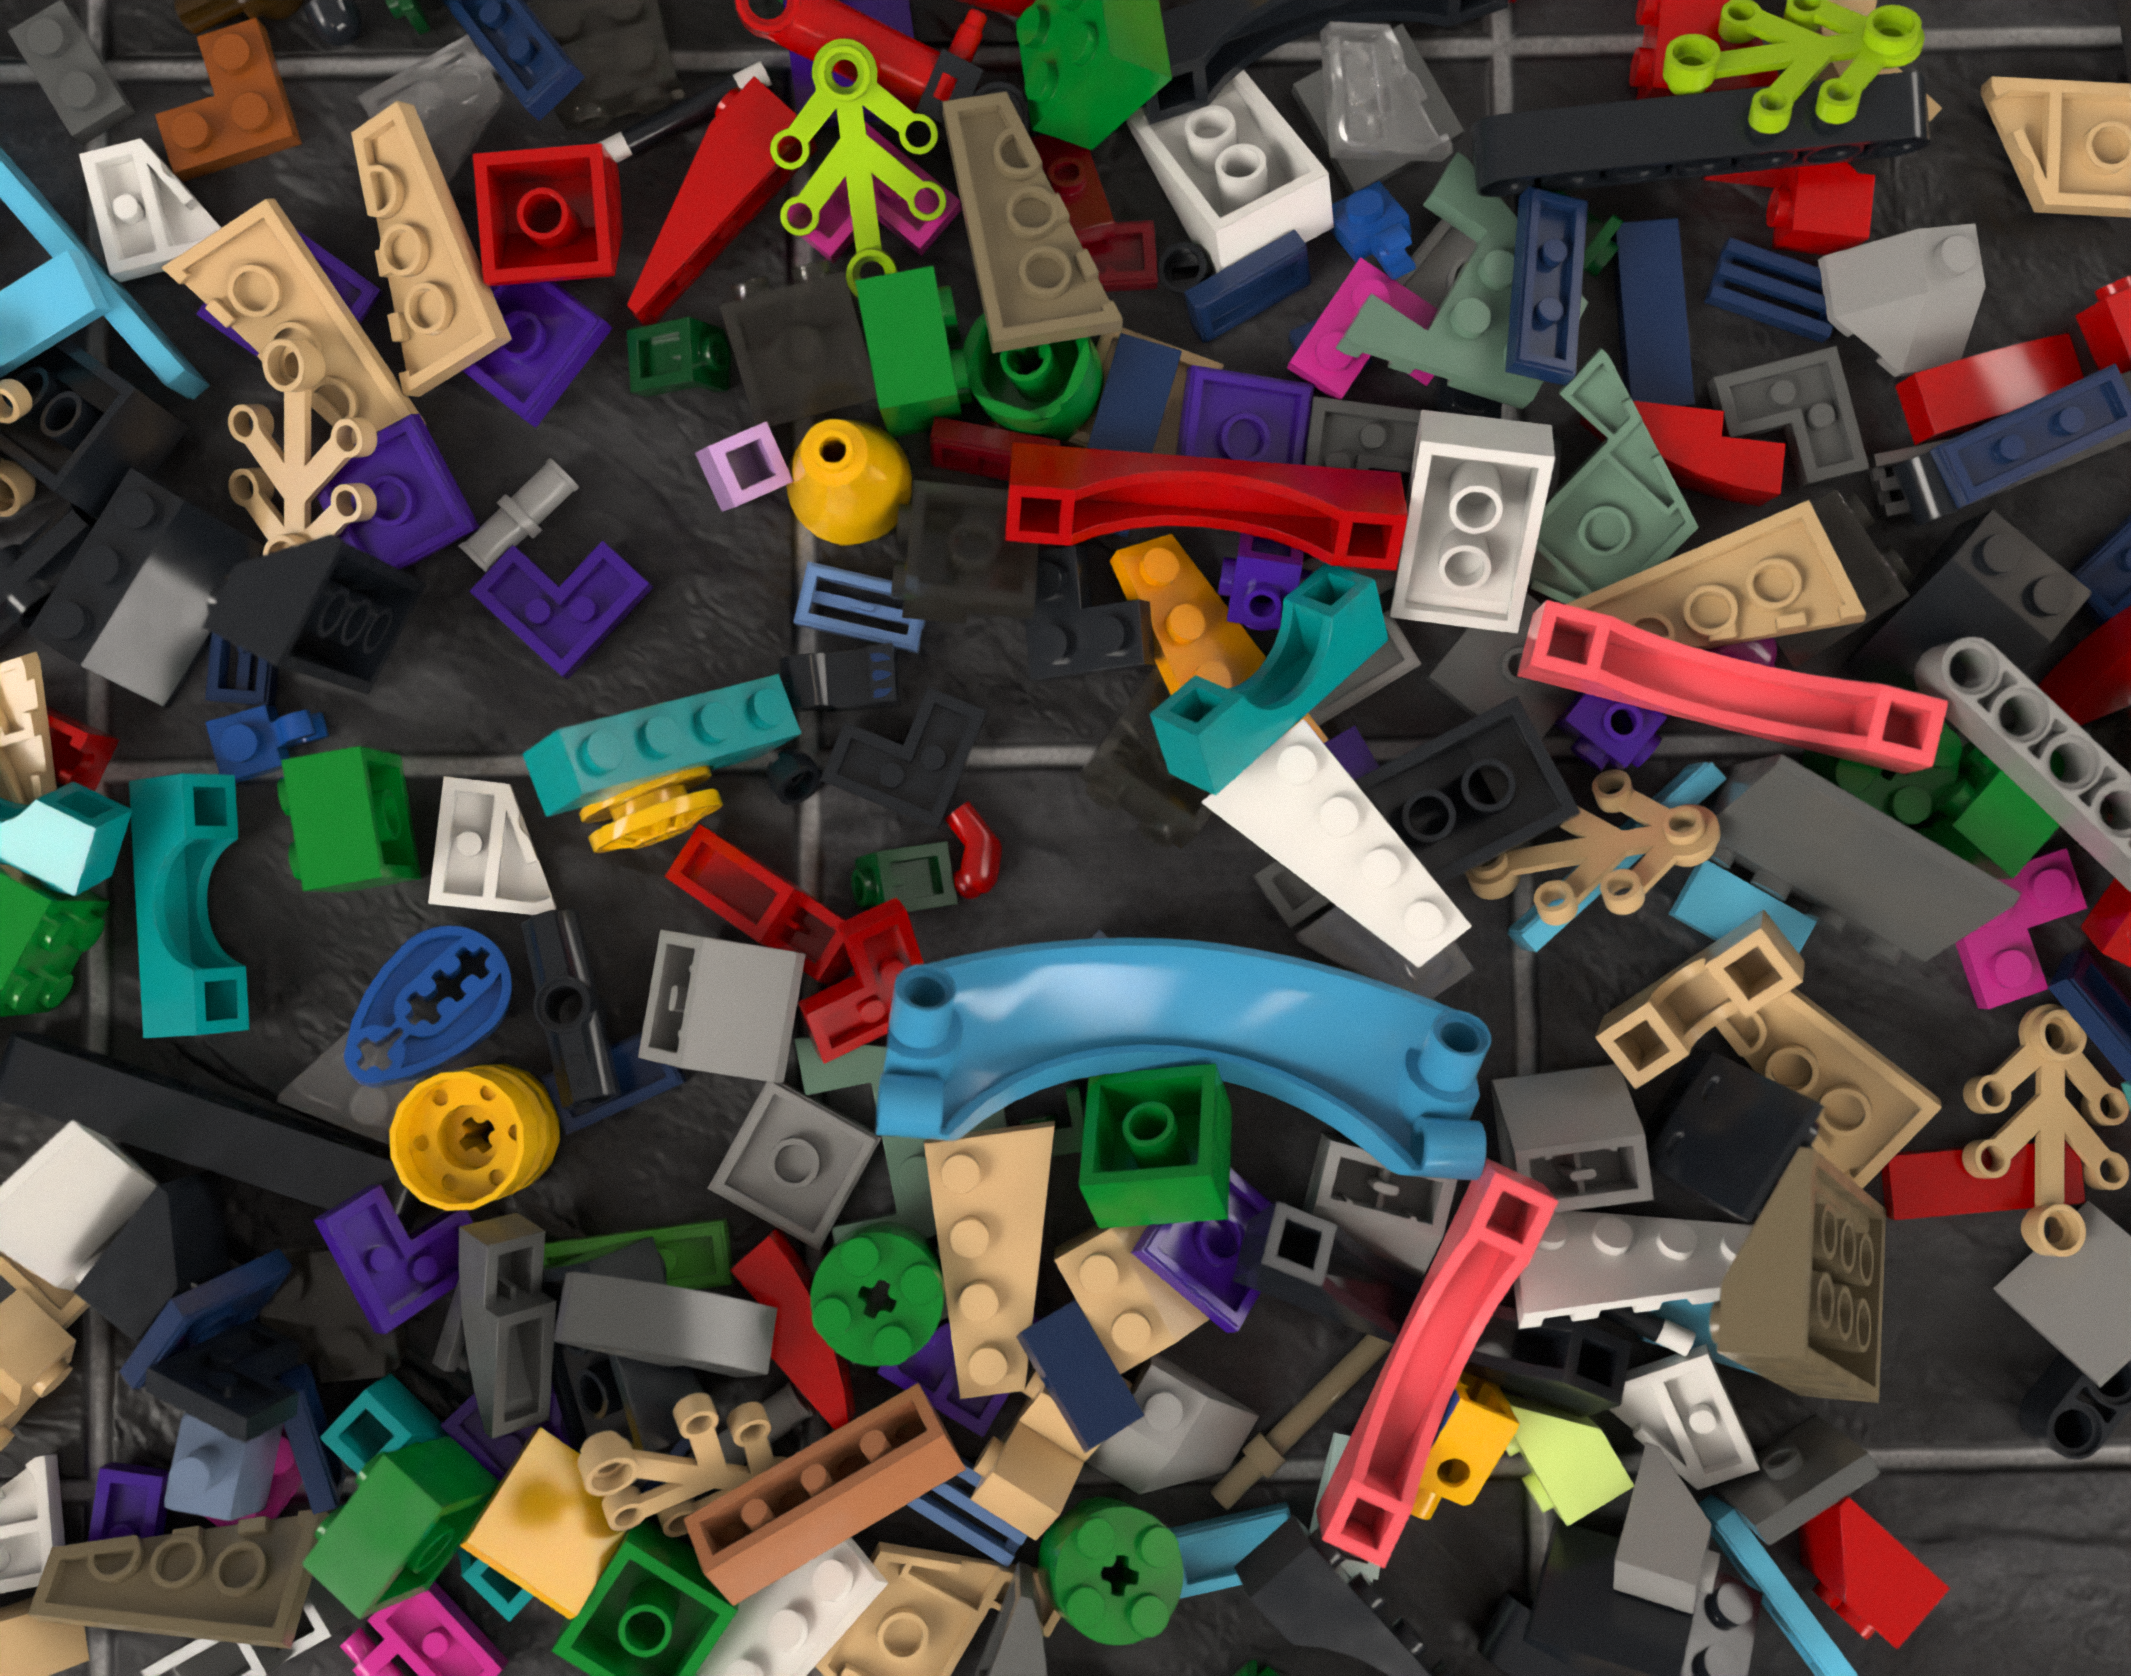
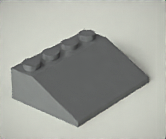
(1849, 862)

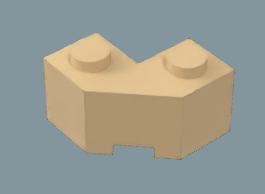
(32, 1358)
(1032, 1466)

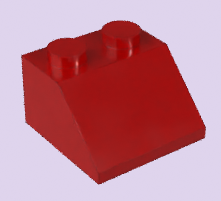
(548, 214)
(1867, 1573)

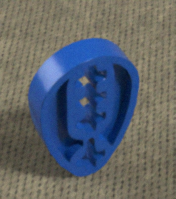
(412, 974)

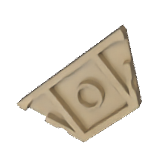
(2066, 142)

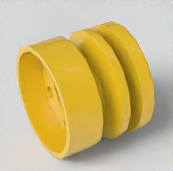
(651, 811)
(440, 1140)

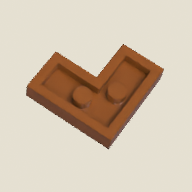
(244, 116)

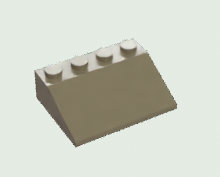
(1809, 1286)

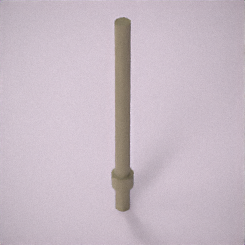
(1266, 1452)

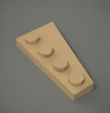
(272, 288)
(989, 1237)

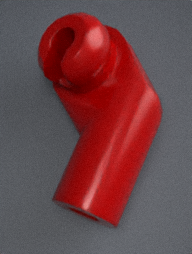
(981, 852)

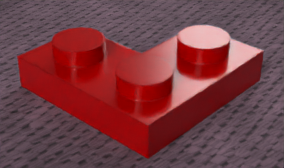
(859, 1007)

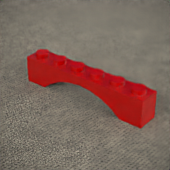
(1325, 511)

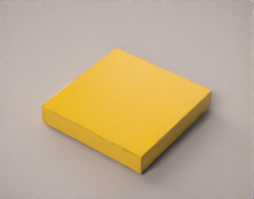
(545, 1527)

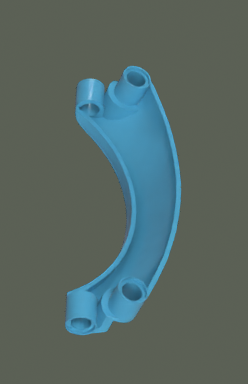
(1327, 1040)

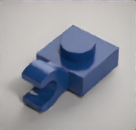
(1376, 225)
(258, 740)

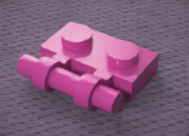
(428, 1636)

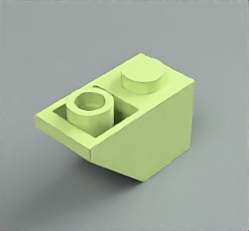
(1567, 1459)

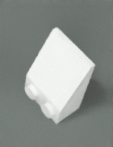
(1236, 173)
(1472, 520)
(70, 1204)

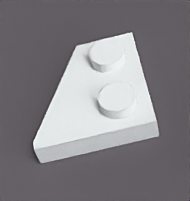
(141, 209)
(486, 852)
(1689, 1416)
(29, 1523)

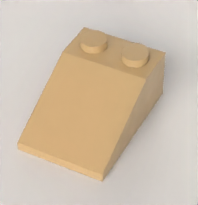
(1122, 1297)

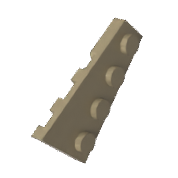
(1024, 252)
(195, 1583)

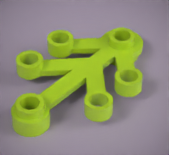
(1881, 41)
(855, 153)

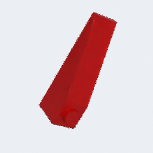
(719, 196)

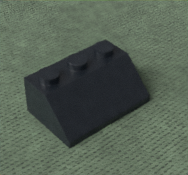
(143, 588)
(609, 1390)

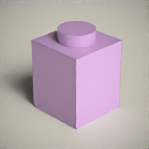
(744, 466)

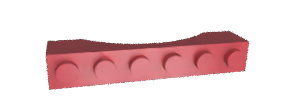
(1802, 710)
(1392, 1440)

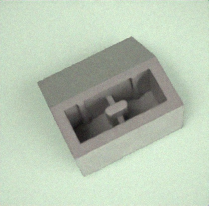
(721, 1006)
(1574, 1135)
(1382, 1211)

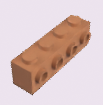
(823, 1495)

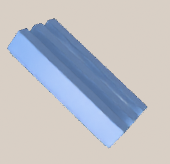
(810, 596)
(965, 1529)

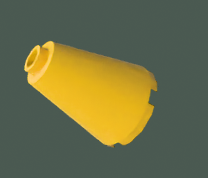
(848, 481)

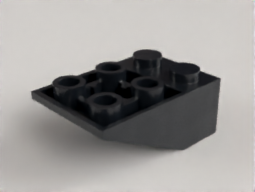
(1728, 1133)

